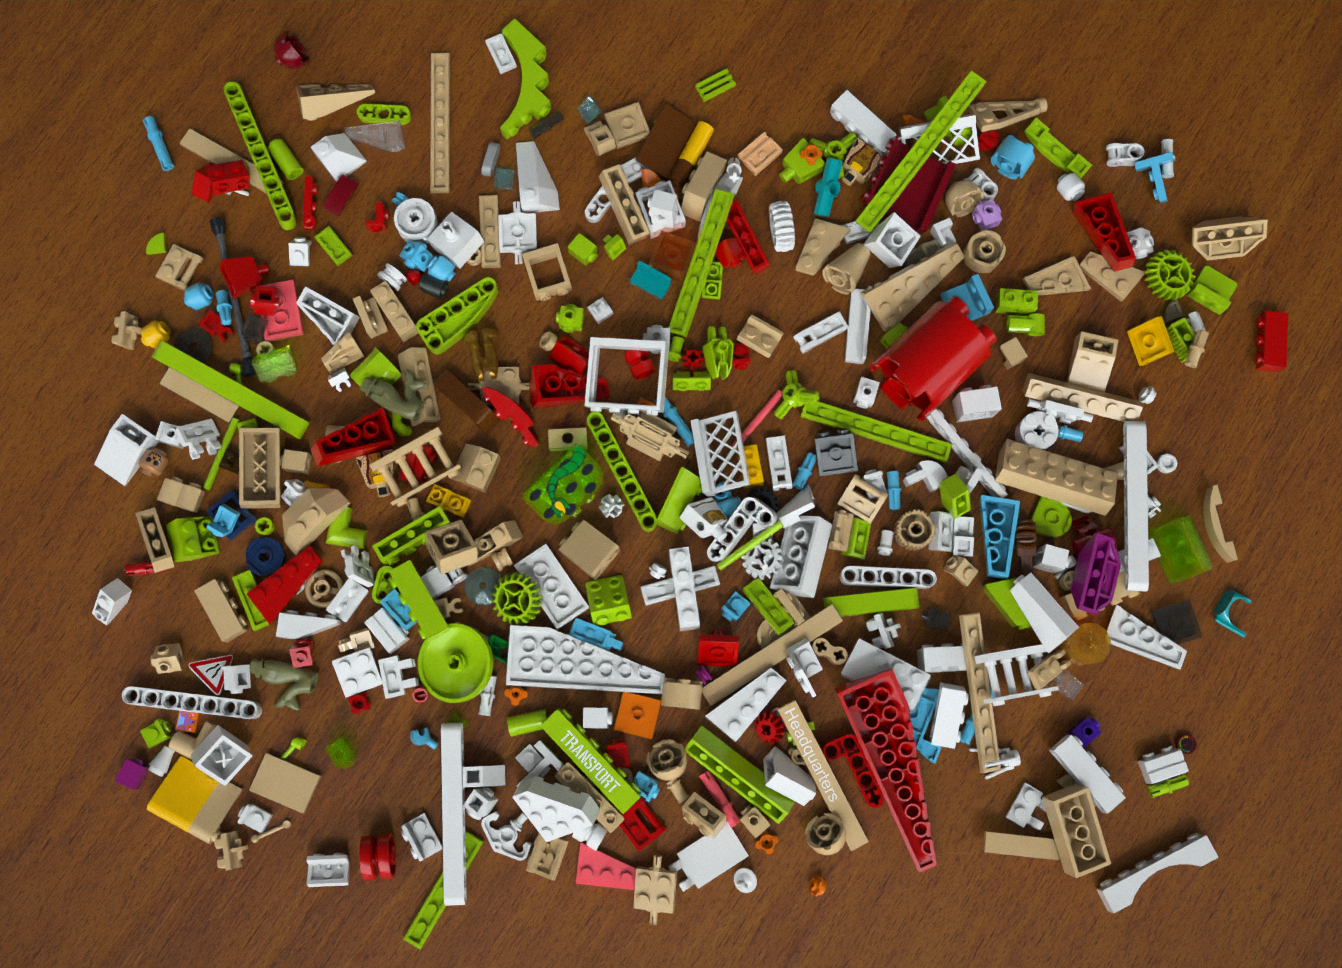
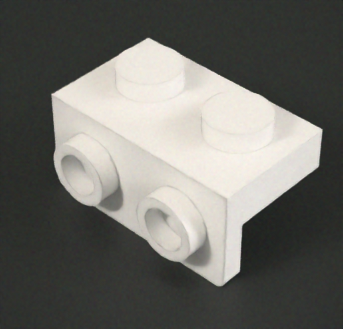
(328, 870)

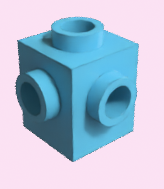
(412, 255)

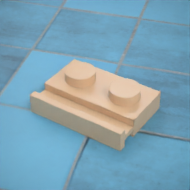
(760, 153)

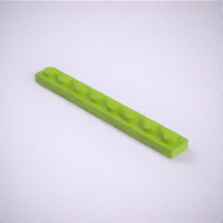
(701, 262)
(877, 430)

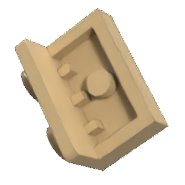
(546, 857)

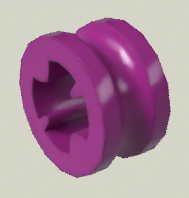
(702, 674)

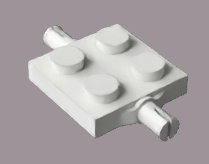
(517, 232)
(1060, 411)

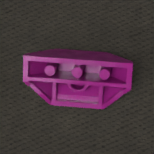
(1096, 574)

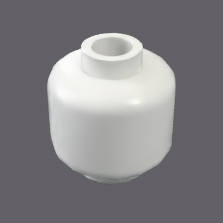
(1070, 187)

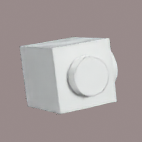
(866, 392)

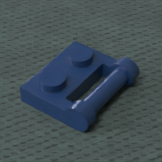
(239, 526)

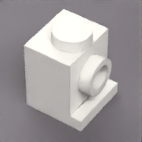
(164, 435)
(236, 678)

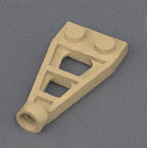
(987, 120)

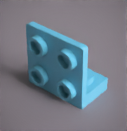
(973, 295)

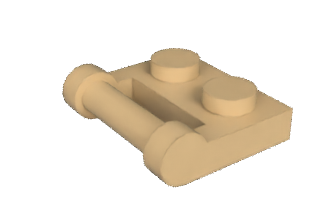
(174, 265)
(860, 504)

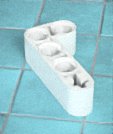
(738, 532)

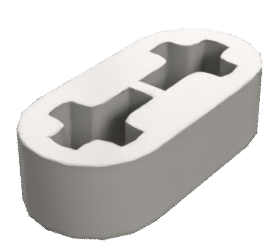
(490, 159)

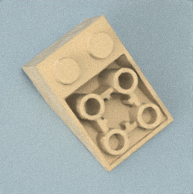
(1092, 361)

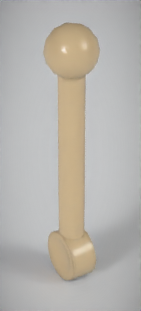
(286, 824)

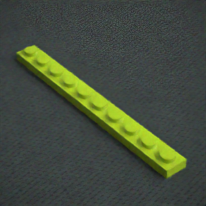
(920, 152)

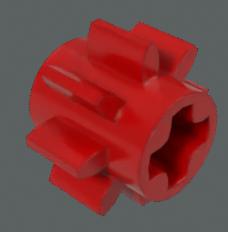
(989, 140)
(687, 358)

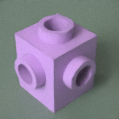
(987, 215)

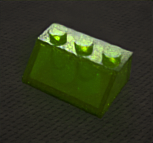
(1180, 549)

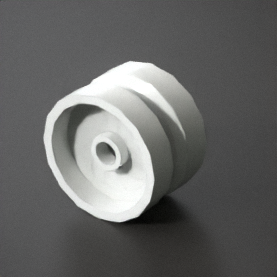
(415, 220)

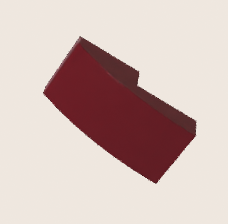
(340, 194)

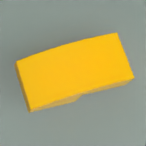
(448, 500)

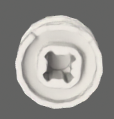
(392, 277)

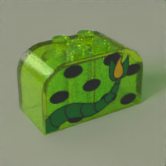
(565, 486)

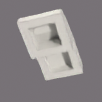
(963, 536)

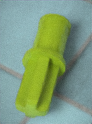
(1168, 785)

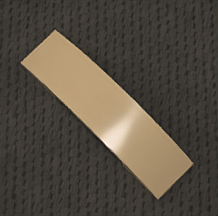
(1213, 526)

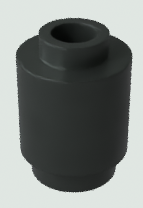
(433, 286)

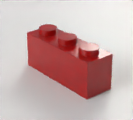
(1271, 341)

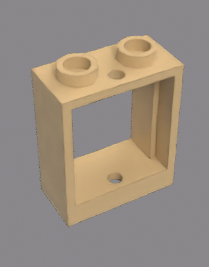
(541, 255)

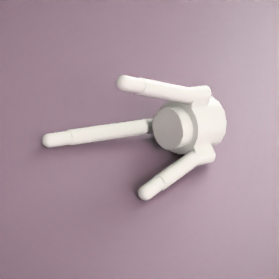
(1008, 759)

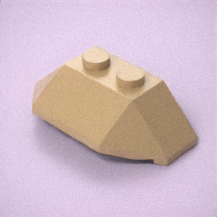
(1228, 236)
(311, 516)

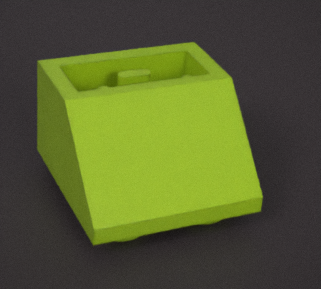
(191, 539)

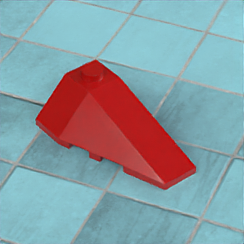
(560, 387)

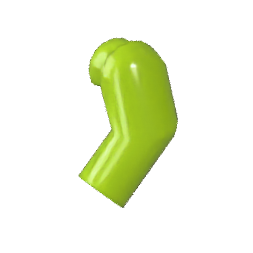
(399, 427)

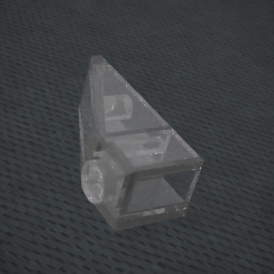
(385, 136)

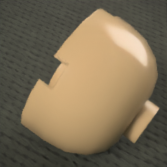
(963, 197)
(667, 760)
(826, 834)

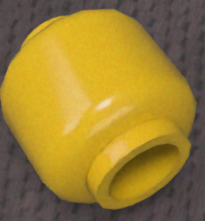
(154, 333)

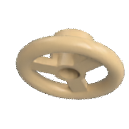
(317, 587)

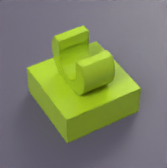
(614, 246)

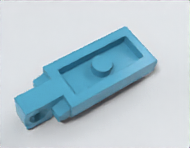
(594, 635)

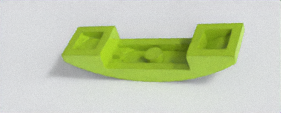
(1056, 151)

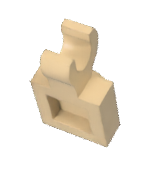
(358, 641)

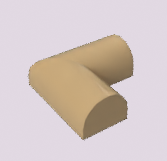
(186, 744)

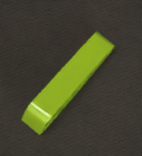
(457, 323)

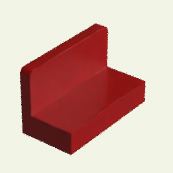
(570, 355)

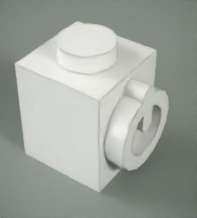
(480, 802)

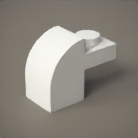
(929, 471)

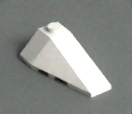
(535, 183)

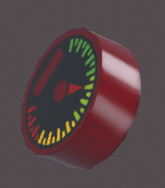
(1186, 743)

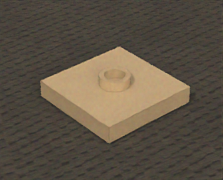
(627, 125)

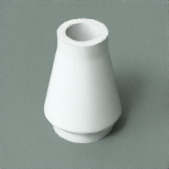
(161, 762)

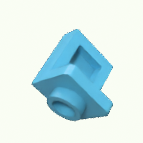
(224, 521)
(647, 785)

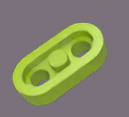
(381, 584)

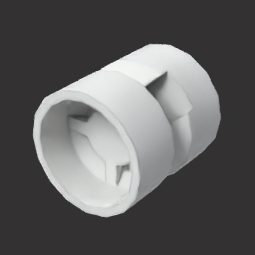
(592, 834)

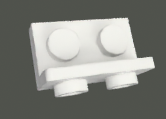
(347, 600)
(421, 837)

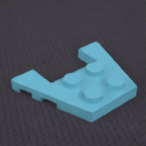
(920, 720)

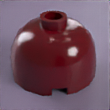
(290, 51)

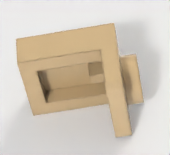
(960, 569)

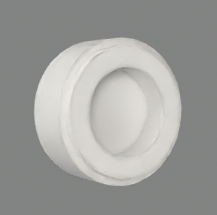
(1167, 463)

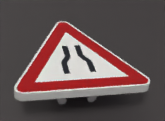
(210, 672)

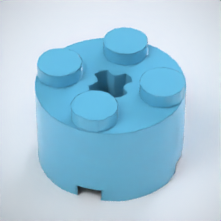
(1013, 157)

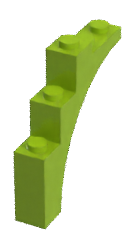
(531, 101)

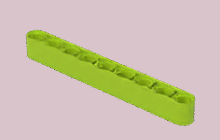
(258, 147)
(230, 389)

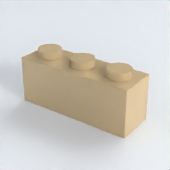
(394, 311)
(154, 540)
(221, 610)

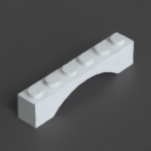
(1121, 891)

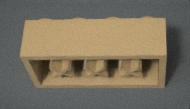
(259, 468)

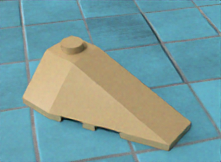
(319, 101)

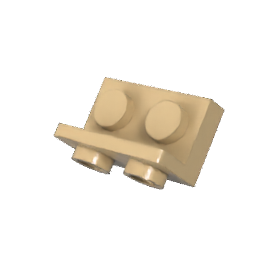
(370, 316)
(760, 336)
(792, 607)

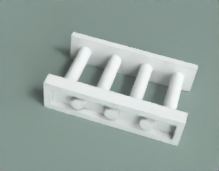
(1005, 658)

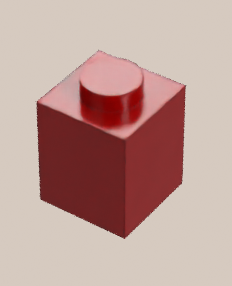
(730, 253)

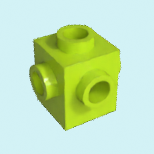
(570, 318)

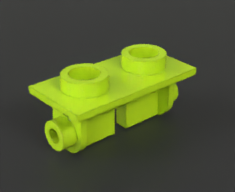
(700, 381)

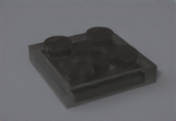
(1177, 622)

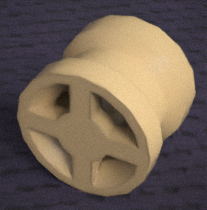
(502, 559)
(1064, 581)

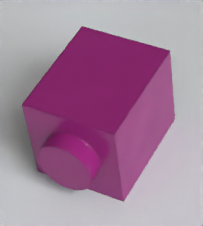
(132, 773)

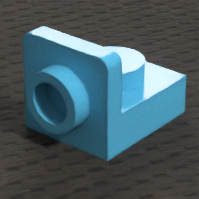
(734, 607)

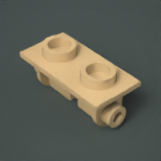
(841, 531)

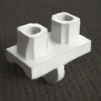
(885, 640)

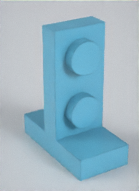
(1155, 174)

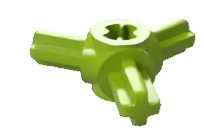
(838, 146)
(794, 395)

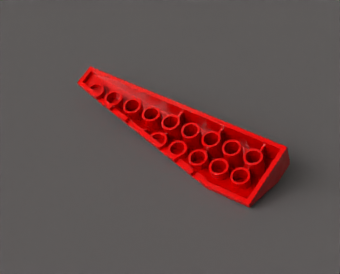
(887, 739)

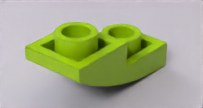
(713, 282)

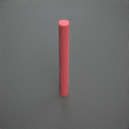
(760, 416)

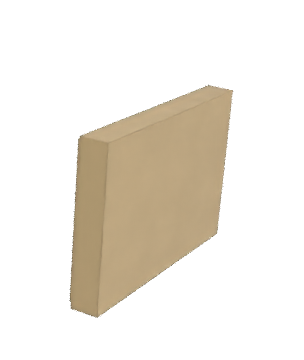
(285, 783)

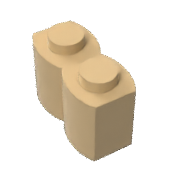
(181, 495)

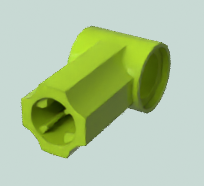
(1032, 324)

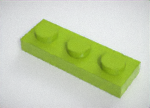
(244, 583)
(768, 606)

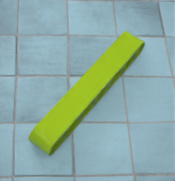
(621, 462)

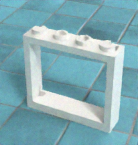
(626, 344)

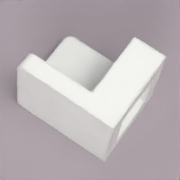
(942, 232)

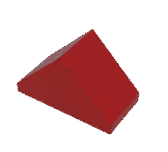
(202, 185)

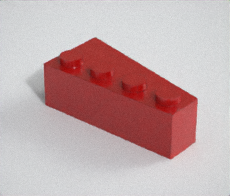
(1106, 230)
(357, 439)

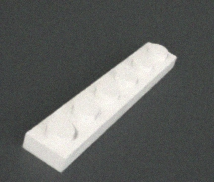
(969, 458)

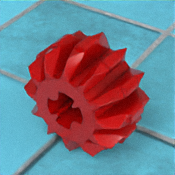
(769, 734)

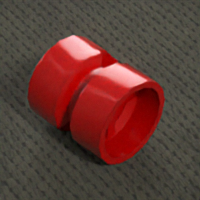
(640, 364)

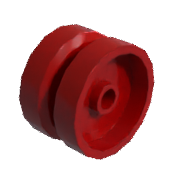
(377, 857)

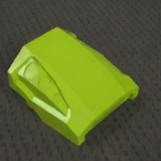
(377, 367)

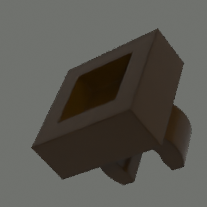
(230, 461)

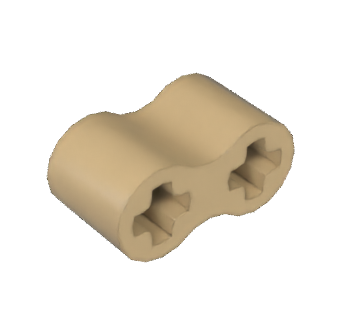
(829, 651)

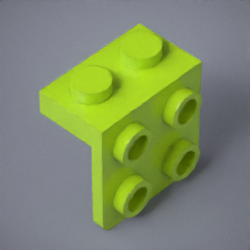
(1213, 290)
(608, 600)

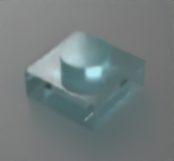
(589, 110)
(504, 179)

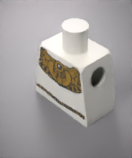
(705, 519)

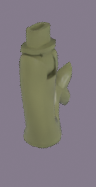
(390, 399)
(282, 672)

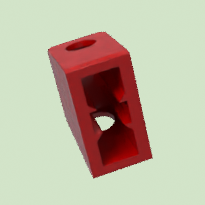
(242, 275)

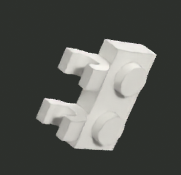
(199, 432)
(358, 569)
(392, 676)
(1024, 805)

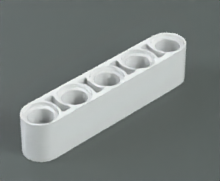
(896, 573)

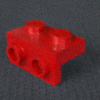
(228, 177)

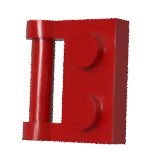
(636, 830)

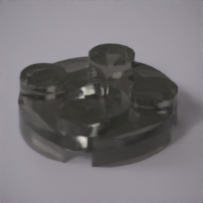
(203, 341)

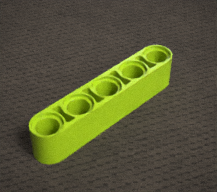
(874, 602)

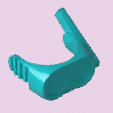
(1222, 610)

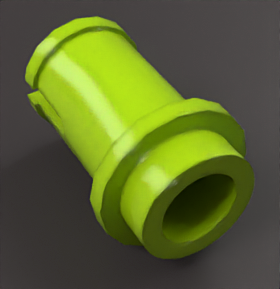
(675, 349)

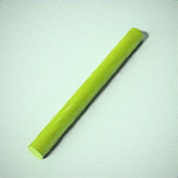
(225, 444)
(749, 545)

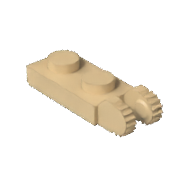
(1048, 669)

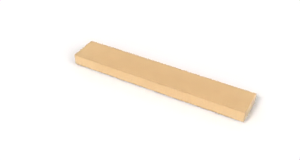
(217, 154)

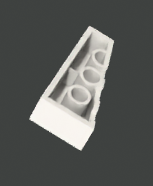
(743, 707)

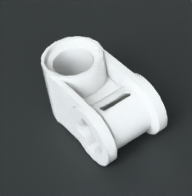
(1120, 154)
(984, 183)

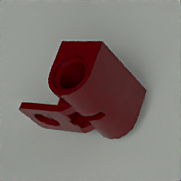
(1087, 532)

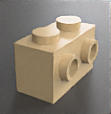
(703, 815)

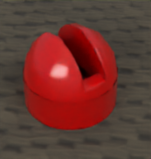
(413, 276)
(421, 696)

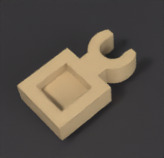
(445, 607)

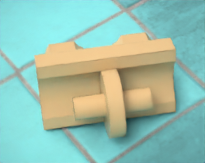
(127, 331)
(232, 850)

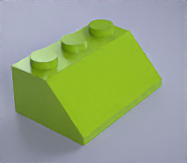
(681, 494)

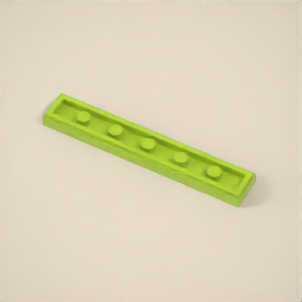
(434, 904)

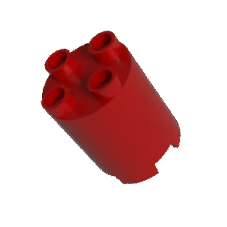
(933, 357)

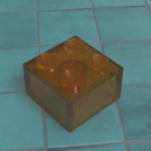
(672, 256)

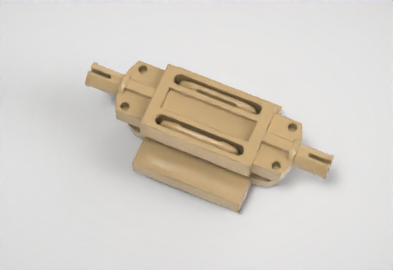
(650, 435)

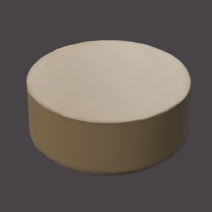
(548, 341)

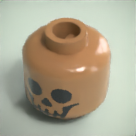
(153, 462)

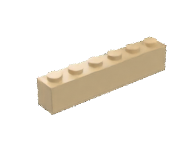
(1082, 397)

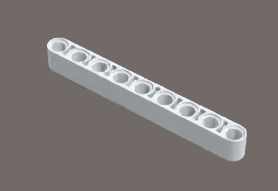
(1135, 506)
(453, 814)

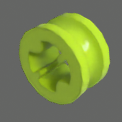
(266, 532)

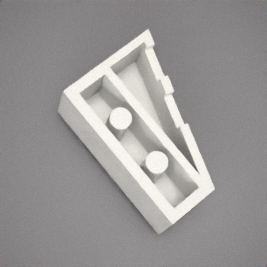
(327, 315)
(941, 659)

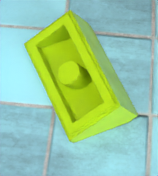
(858, 539)

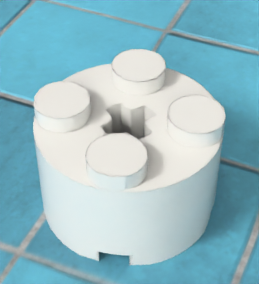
(1039, 421)

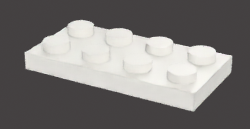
(560, 596)

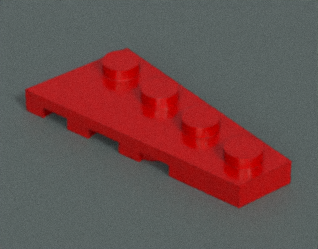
(280, 587)

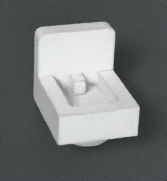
(299, 251)
(294, 490)

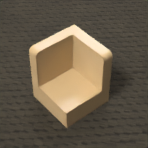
(1013, 353)

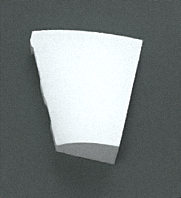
(799, 504)

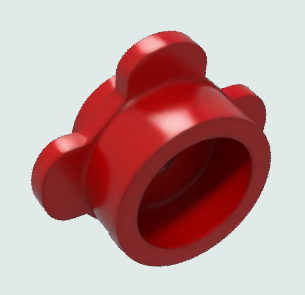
(353, 700)

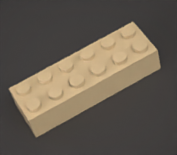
(1056, 477)

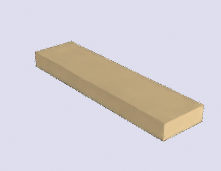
(489, 231)

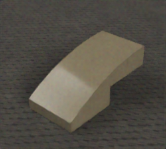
(924, 250)

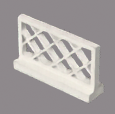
(963, 122)
(704, 458)

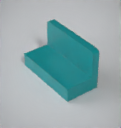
(651, 280)

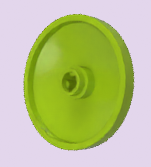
(440, 667)

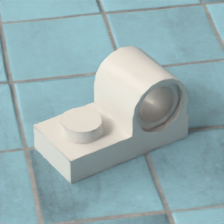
(969, 477)

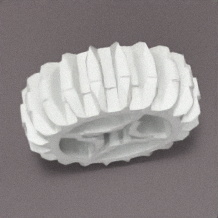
(781, 226)

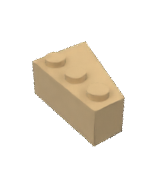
(702, 185)

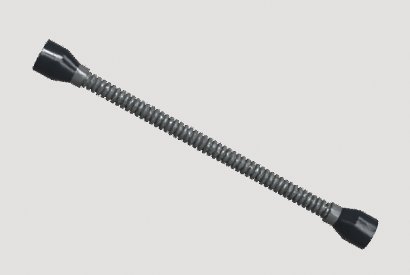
(218, 228)

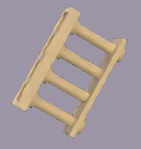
(399, 457)

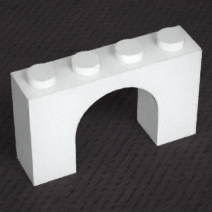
(684, 589)

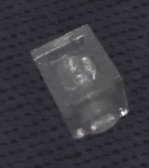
(1068, 685)

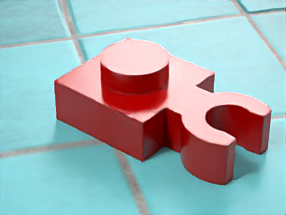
(212, 324)

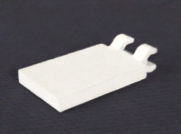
(709, 858)

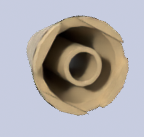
(847, 269)

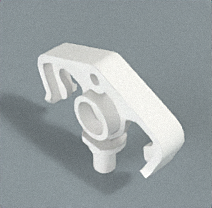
(504, 838)

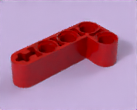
(857, 772)

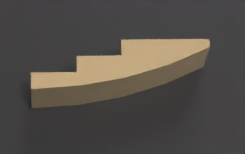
(199, 394)
(1020, 845)

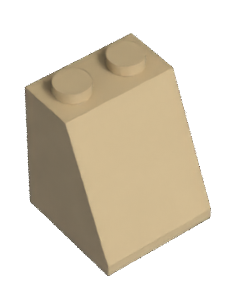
(589, 549)

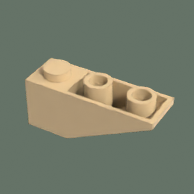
(496, 539)

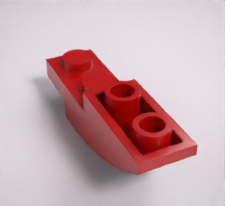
(506, 408)

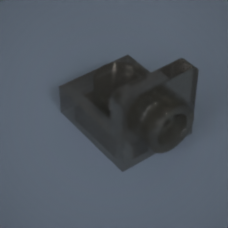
(254, 328)
(936, 619)

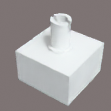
(455, 240)

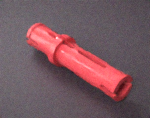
(720, 799)

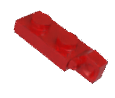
(309, 204)

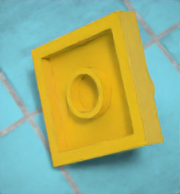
(1150, 341)

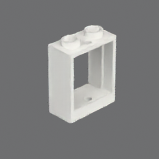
(644, 193)

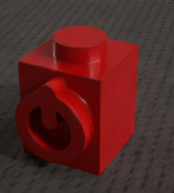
(264, 300)

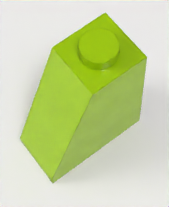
(1003, 599)

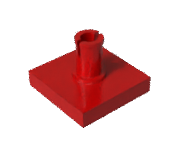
(718, 649)

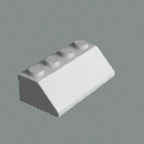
(803, 556)

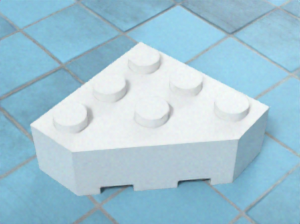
(555, 808)

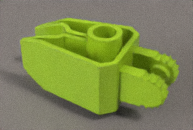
(718, 353)

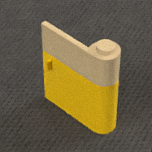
(193, 801)

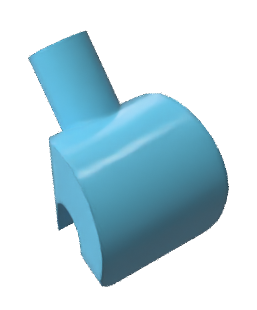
(425, 738)

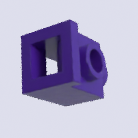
(1079, 730)

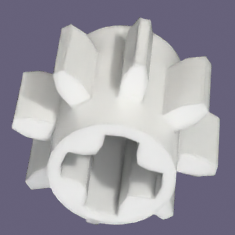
(611, 506)

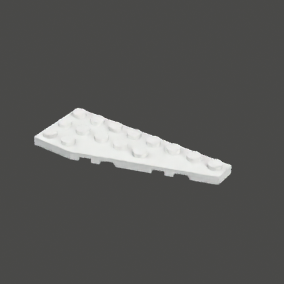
(559, 661)

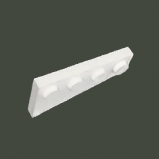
(1137, 637)

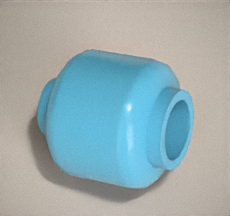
(441, 268)
(198, 296)

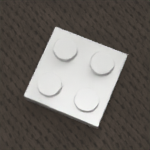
(357, 671)

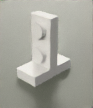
(543, 767)

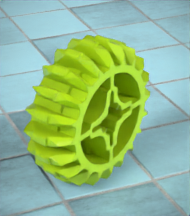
(1179, 274)
(505, 588)

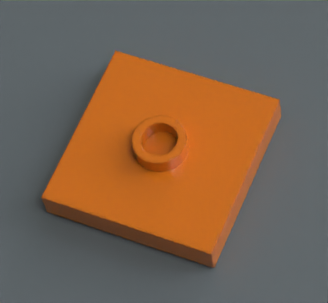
(637, 715)

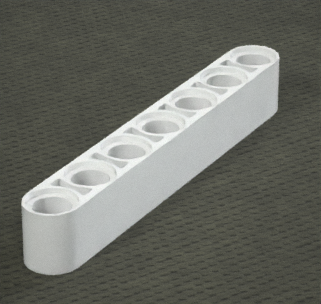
(183, 700)

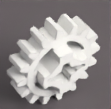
(769, 557)

